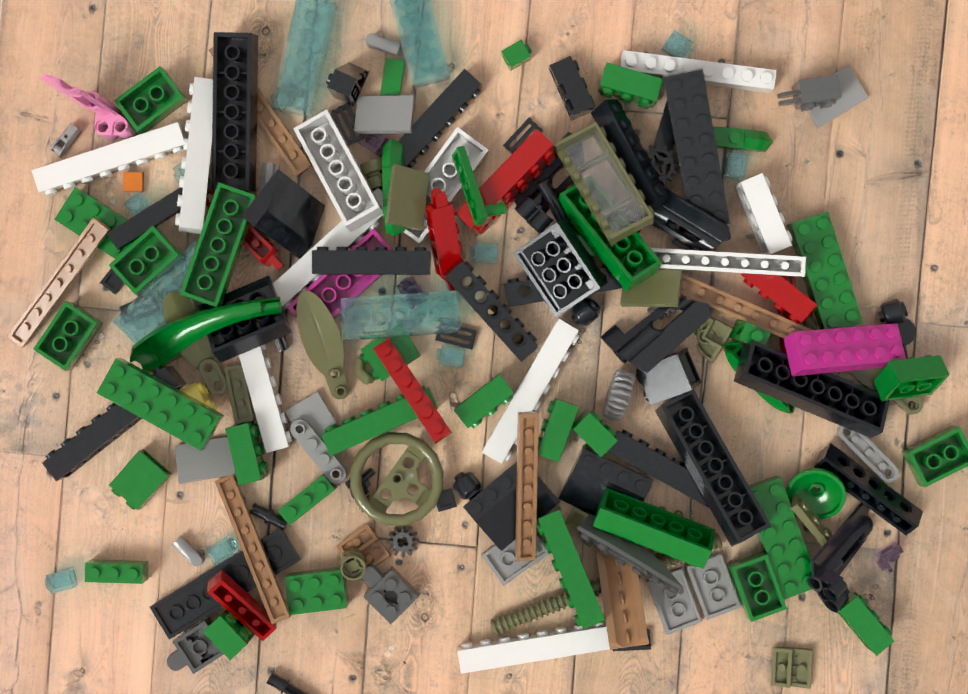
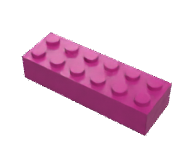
(334, 287)
(843, 349)

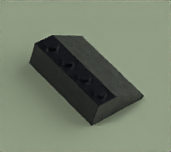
(286, 214)
(560, 267)
(250, 333)
(591, 477)
(496, 507)

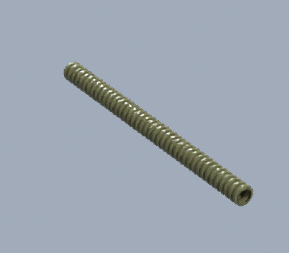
(560, 601)

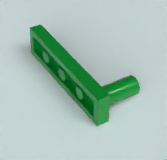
(471, 191)

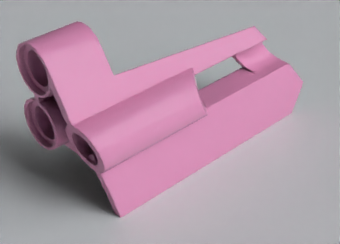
(106, 114)

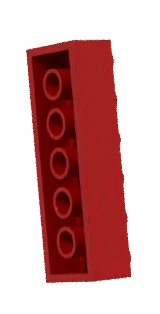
(512, 177)

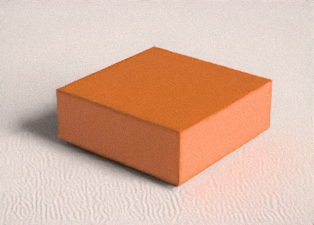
(133, 181)

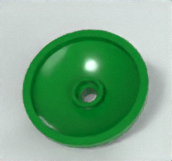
(824, 500)

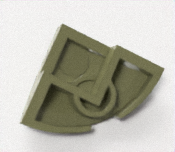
(712, 337)

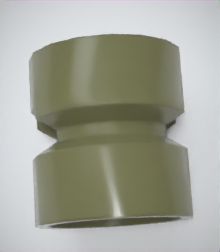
(373, 171)
(352, 564)

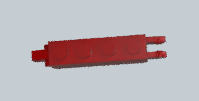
(443, 233)
(258, 244)

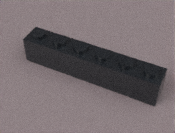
(438, 116)
(628, 147)
(371, 261)
(656, 464)

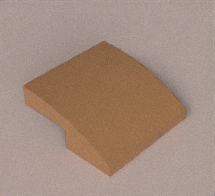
(368, 543)

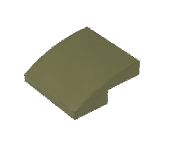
(792, 667)

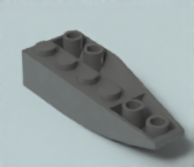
(628, 553)

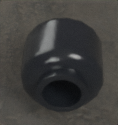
(585, 311)
(893, 312)
(467, 485)

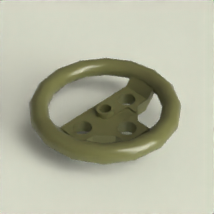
(425, 498)

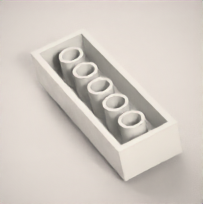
(338, 170)
(444, 174)

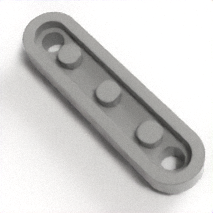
(318, 451)
(869, 454)

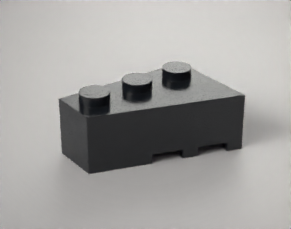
(347, 82)
(571, 88)

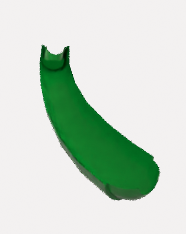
(175, 336)

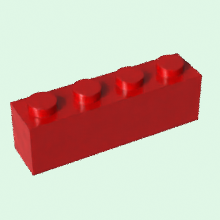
(783, 294)
(241, 605)

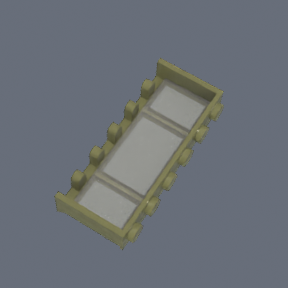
(604, 183)

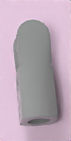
(383, 44)
(67, 137)
(188, 551)

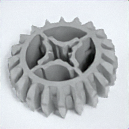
(618, 395)

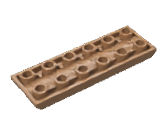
(621, 603)

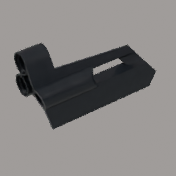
(531, 203)
(692, 219)
(646, 345)
(835, 556)

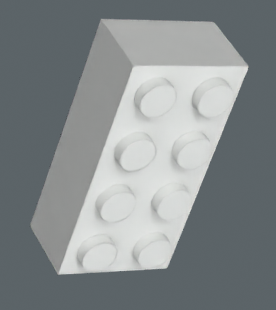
(763, 214)

